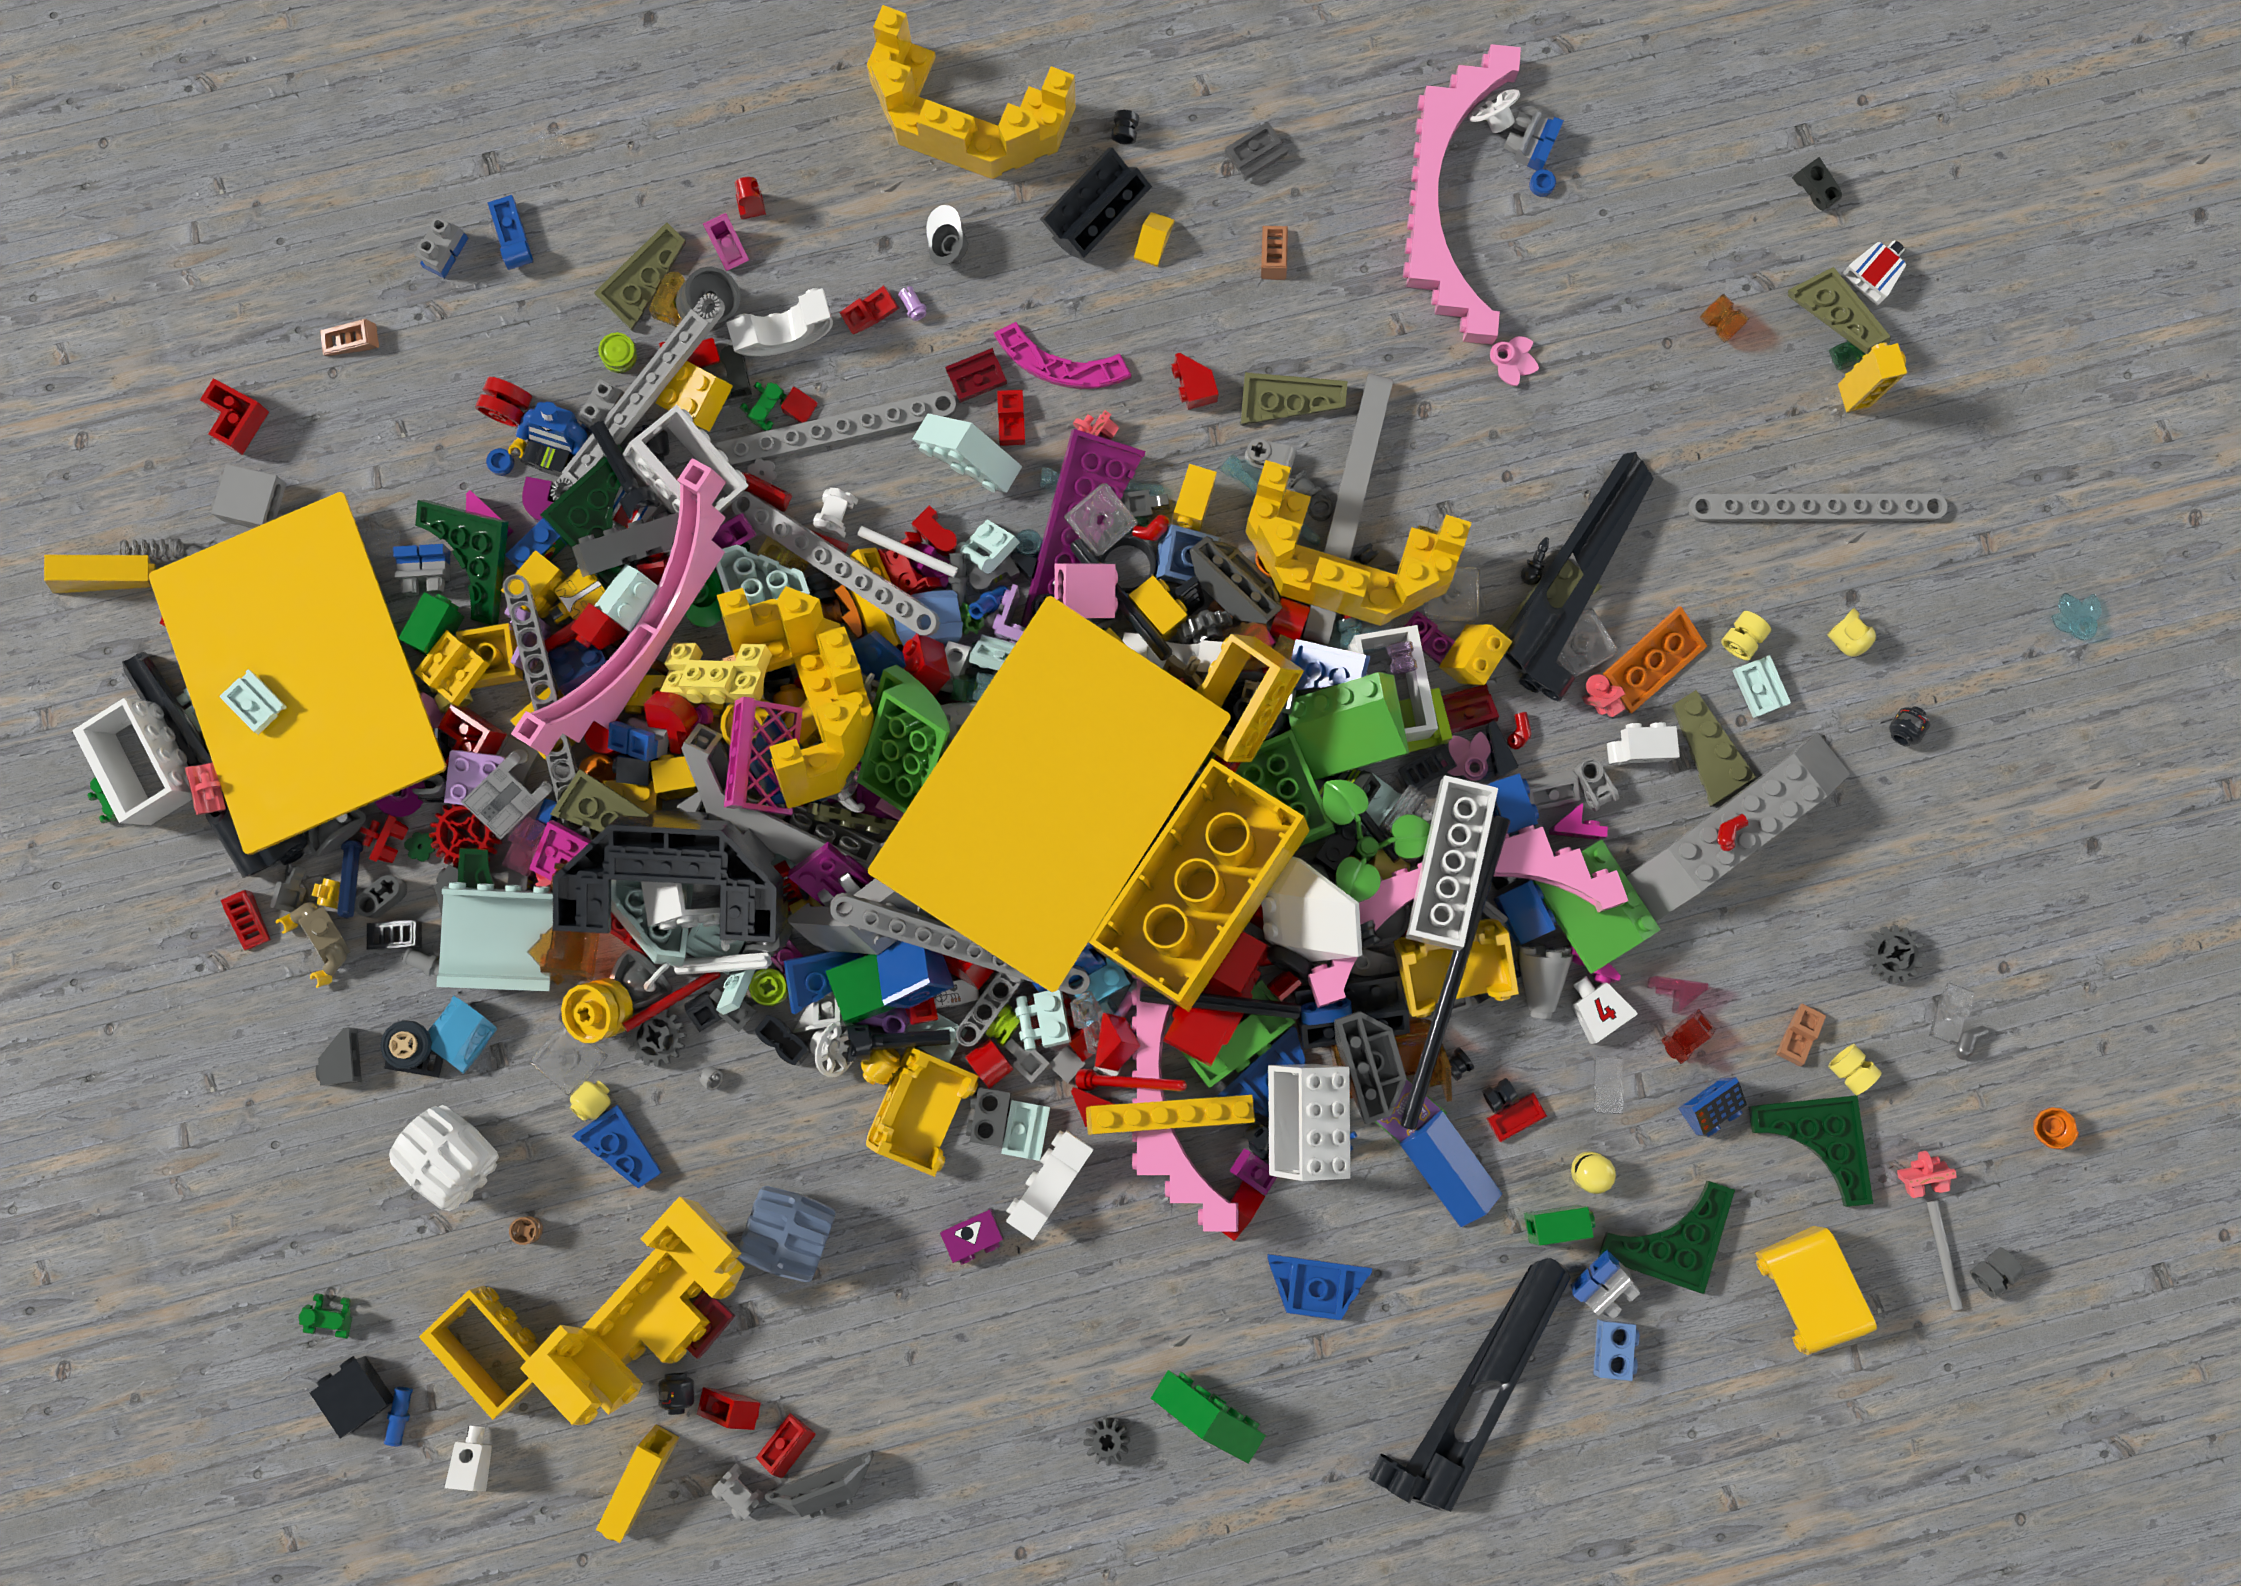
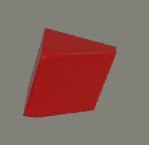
(798, 405)

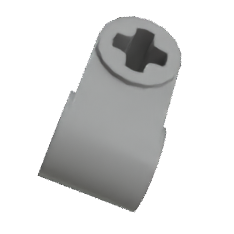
(1269, 451)
(1597, 785)

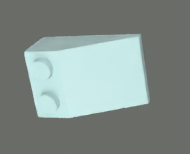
(627, 597)

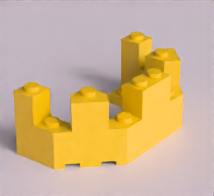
(1024, 132)
(1339, 583)
(831, 681)
(651, 1309)

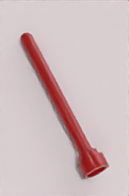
(1089, 1079)

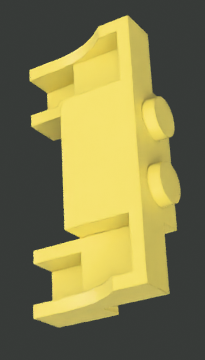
(716, 680)

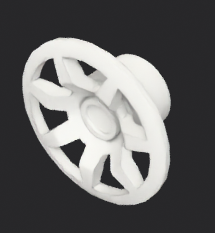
(1497, 114)
(830, 1047)

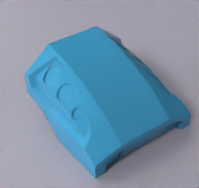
(460, 1034)

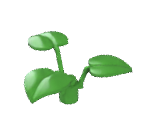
(1360, 880)

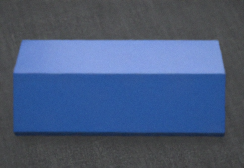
(1451, 1169)

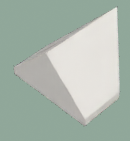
(820, 1015)

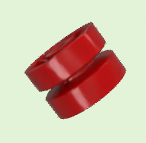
(503, 401)

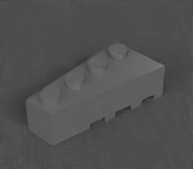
(626, 545)

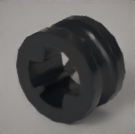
(1366, 554)

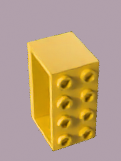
(1265, 703)
(462, 1363)

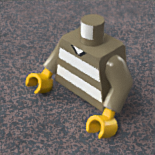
(323, 937)

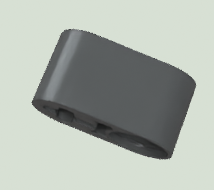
(385, 901)

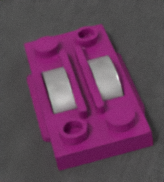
(829, 874)

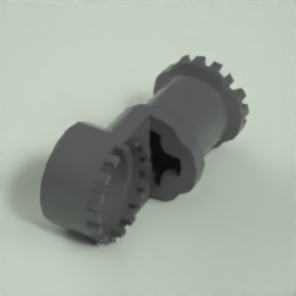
(1306, 487)

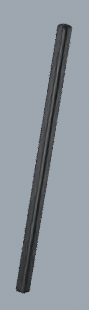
(1454, 978)

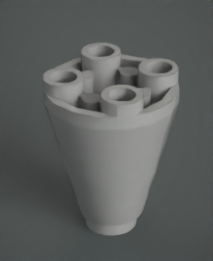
(1543, 977)

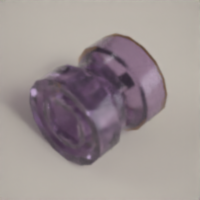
(1401, 657)

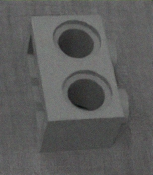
(996, 1118)

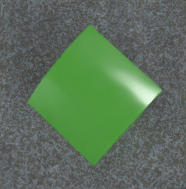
(904, 740)

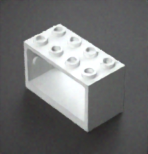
(698, 443)
(1417, 679)
(114, 771)
(666, 907)
(1309, 1122)

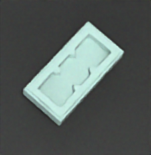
(734, 991)

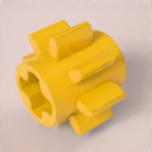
(327, 893)

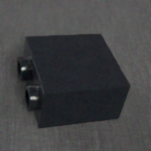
(351, 1395)

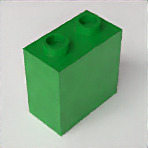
(429, 622)
(857, 989)
(1559, 1225)

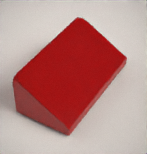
(768, 492)
(785, 1446)

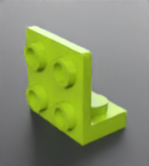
(1440, 736)

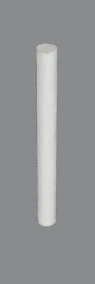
(907, 551)

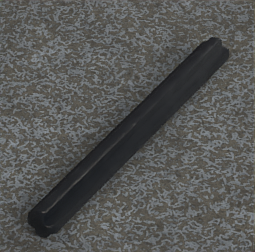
(1127, 607)
(1230, 1004)

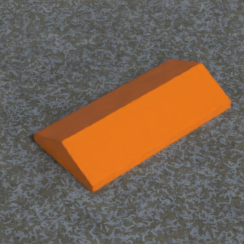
(1655, 659)

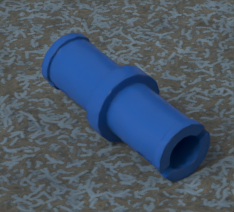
(988, 602)
(398, 1416)

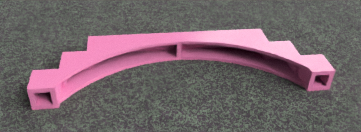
(1429, 257)
(687, 570)
(1521, 857)
(1160, 1150)

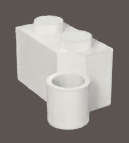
(1644, 744)

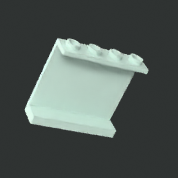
(489, 936)

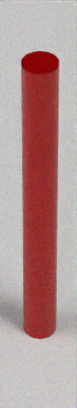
(669, 1000)

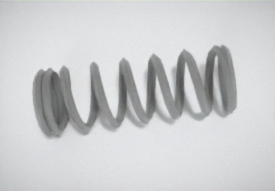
(172, 546)

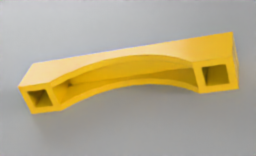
(1170, 1114)

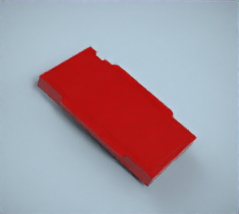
(1204, 1031)

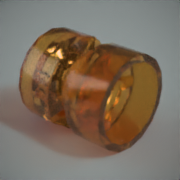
(1724, 318)

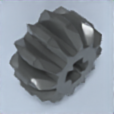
(1116, 1438)

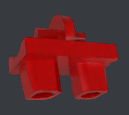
(380, 850)

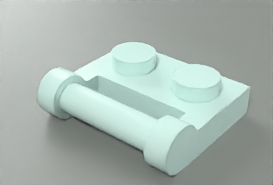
(992, 540)

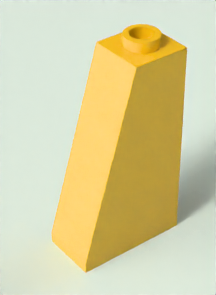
(96, 572)
(637, 1483)

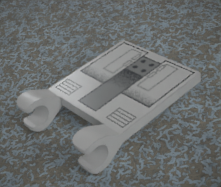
(502, 800)

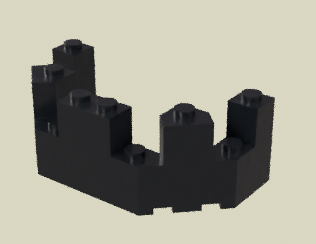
(674, 850)

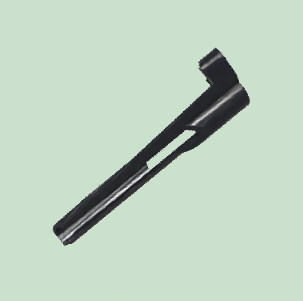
(1543, 630)
(153, 688)
(1442, 1462)

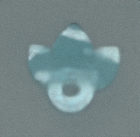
(2075, 613)

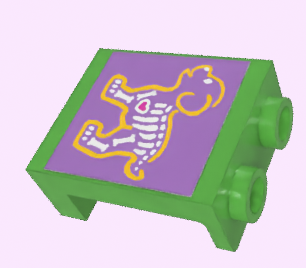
(1392, 1124)

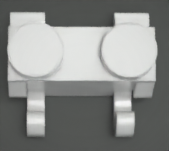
(832, 513)

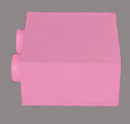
(1087, 588)

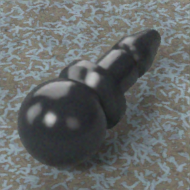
(1532, 573)

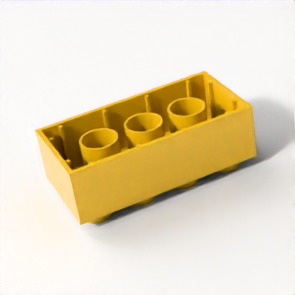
(1200, 884)

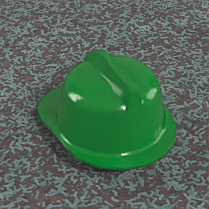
(705, 608)

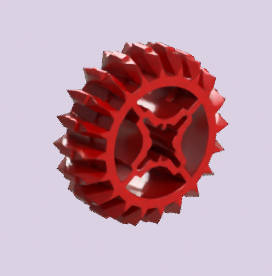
(472, 825)

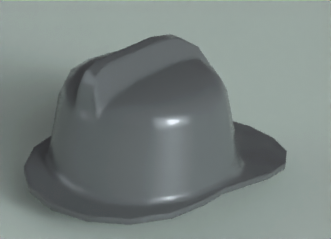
(946, 236)

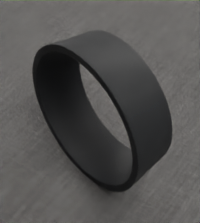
(1128, 540)

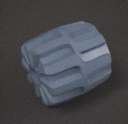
(786, 1233)

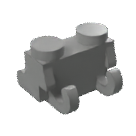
(737, 1494)

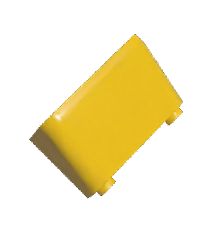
(1487, 970)
(919, 1110)
(1817, 1289)

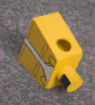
(575, 595)

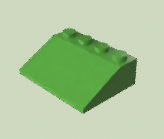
(1349, 725)
(1284, 774)
(1605, 934)

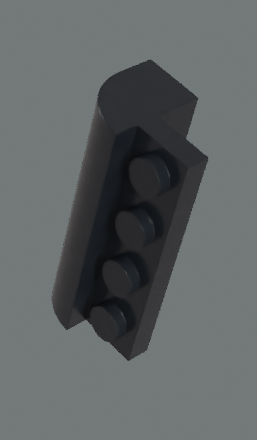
(1095, 204)
(1373, 995)

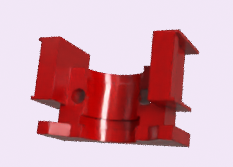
(901, 571)

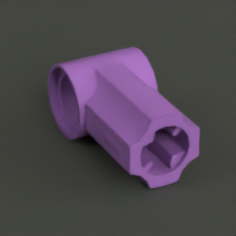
(888, 1021)

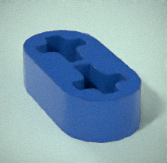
(1313, 1015)

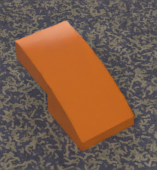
(852, 618)

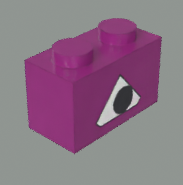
(972, 1236)

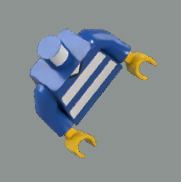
(551, 428)

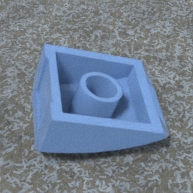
(1174, 556)
(946, 606)

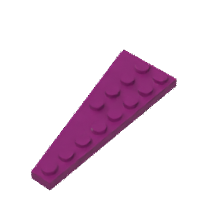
(1086, 465)

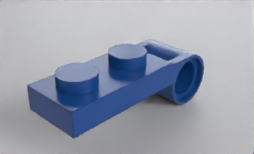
(510, 232)

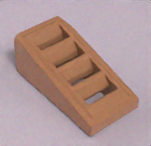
(1274, 268)
(365, 338)

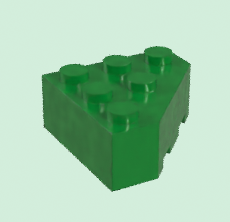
(1208, 1416)

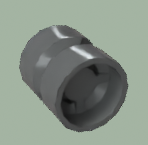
(1997, 1273)

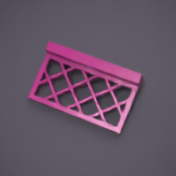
(741, 750)

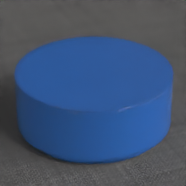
(1542, 183)
(500, 462)

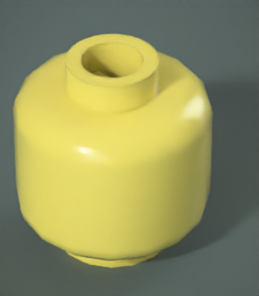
(590, 1100)

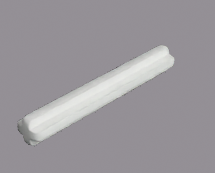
(724, 963)

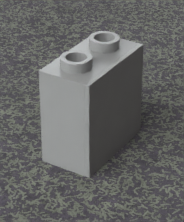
(247, 497)

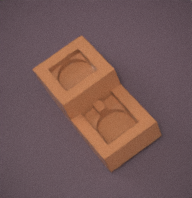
(1800, 1035)

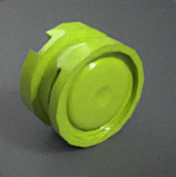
(617, 352)
(768, 987)
(1004, 1025)

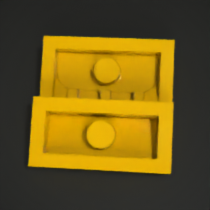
(452, 668)

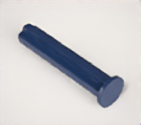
(349, 878)

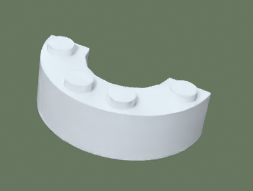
(784, 331)
(1205, 651)
(1049, 1184)

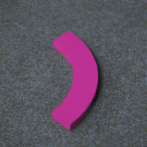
(1060, 370)

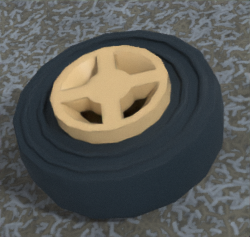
(396, 1044)

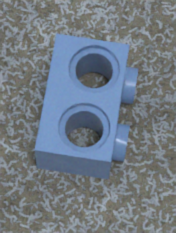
(1607, 1350)

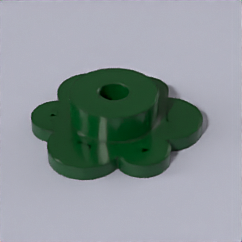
(413, 846)

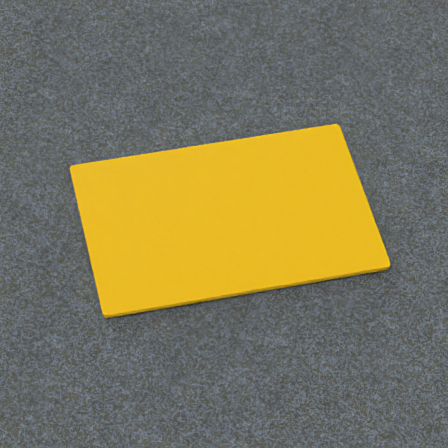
(315, 628)
(1049, 794)

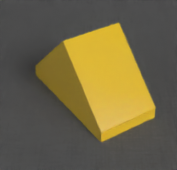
(1153, 238)

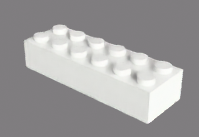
(1452, 863)

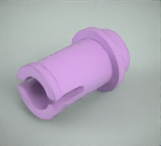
(912, 303)

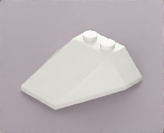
(1311, 915)

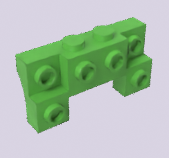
(1248, 1038)

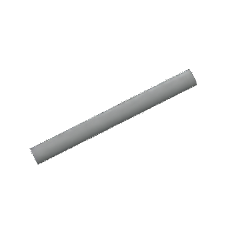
(1944, 1254)

